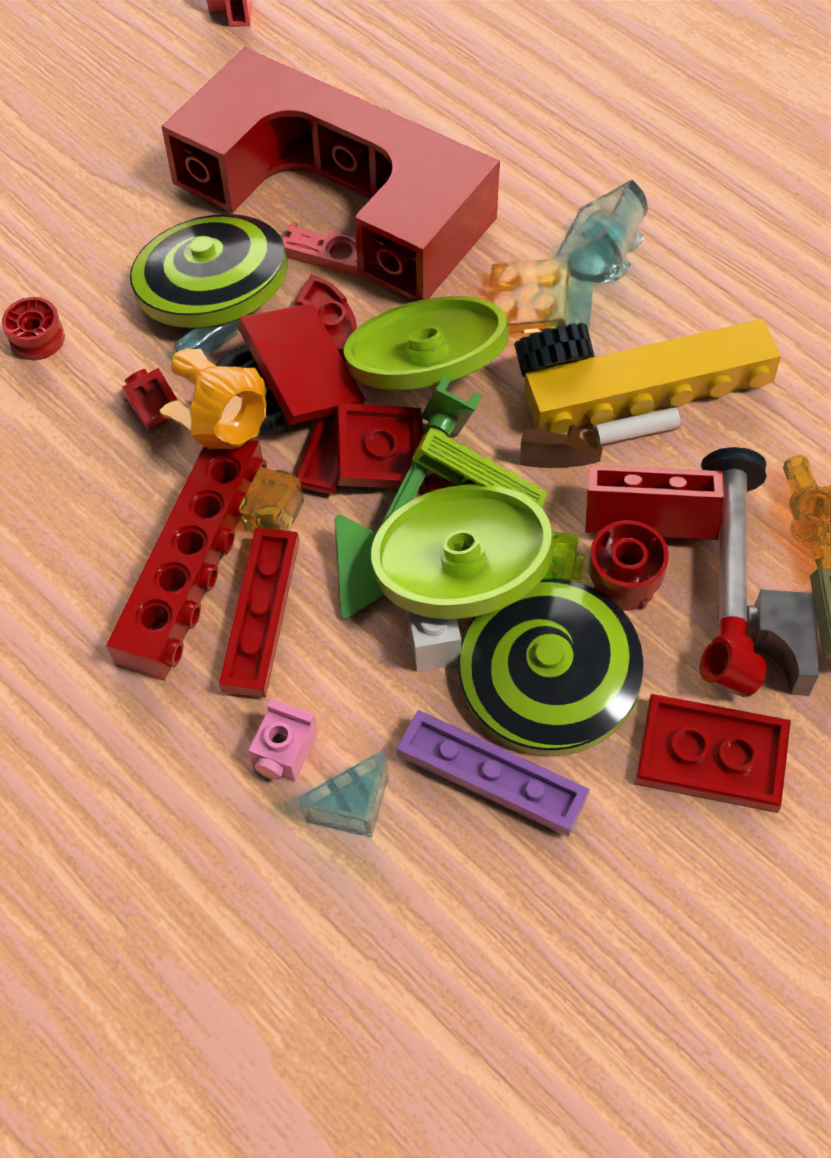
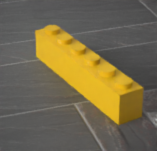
(652, 377)

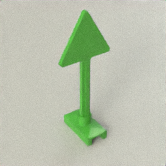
(354, 542)

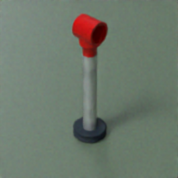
(730, 657)

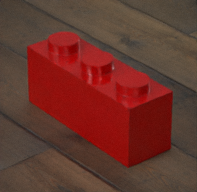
(667, 499)

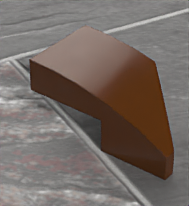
(557, 450)

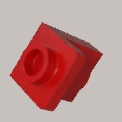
(147, 395)

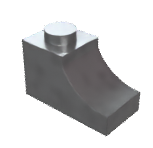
(787, 631)

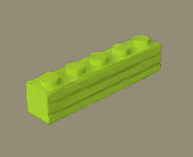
(466, 467)

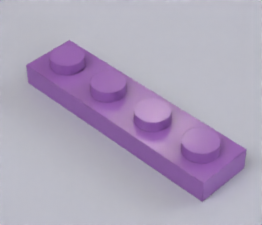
(493, 772)

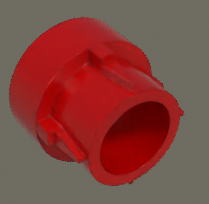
(628, 563)

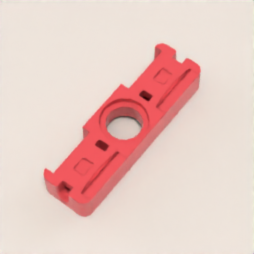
(318, 247)

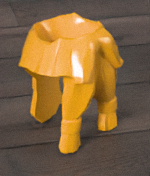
(217, 414)

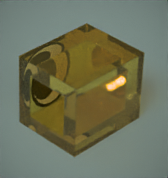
(271, 501)

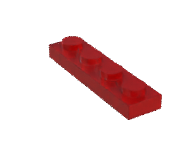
(259, 612)

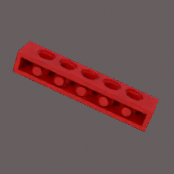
(169, 565)

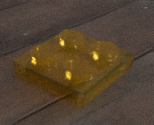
(532, 293)

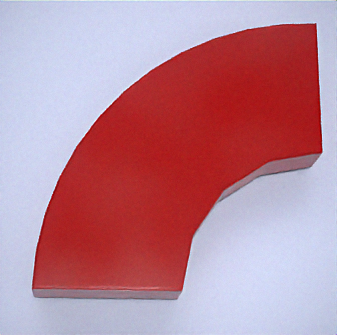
(331, 308)

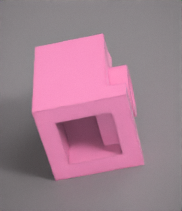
(289, 756)

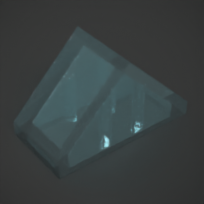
(349, 799)

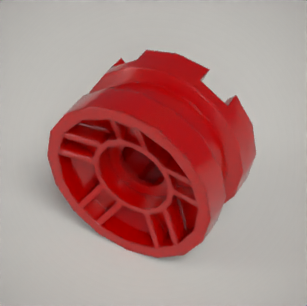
(33, 328)

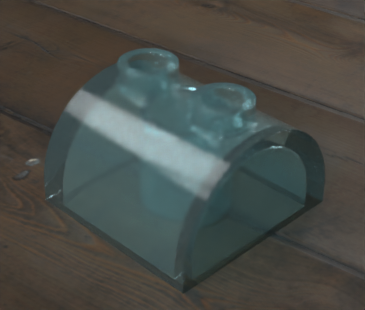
(605, 234)

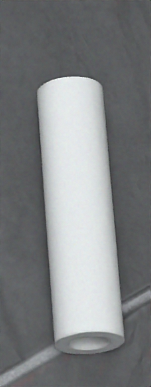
(637, 426)

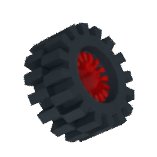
(554, 347)

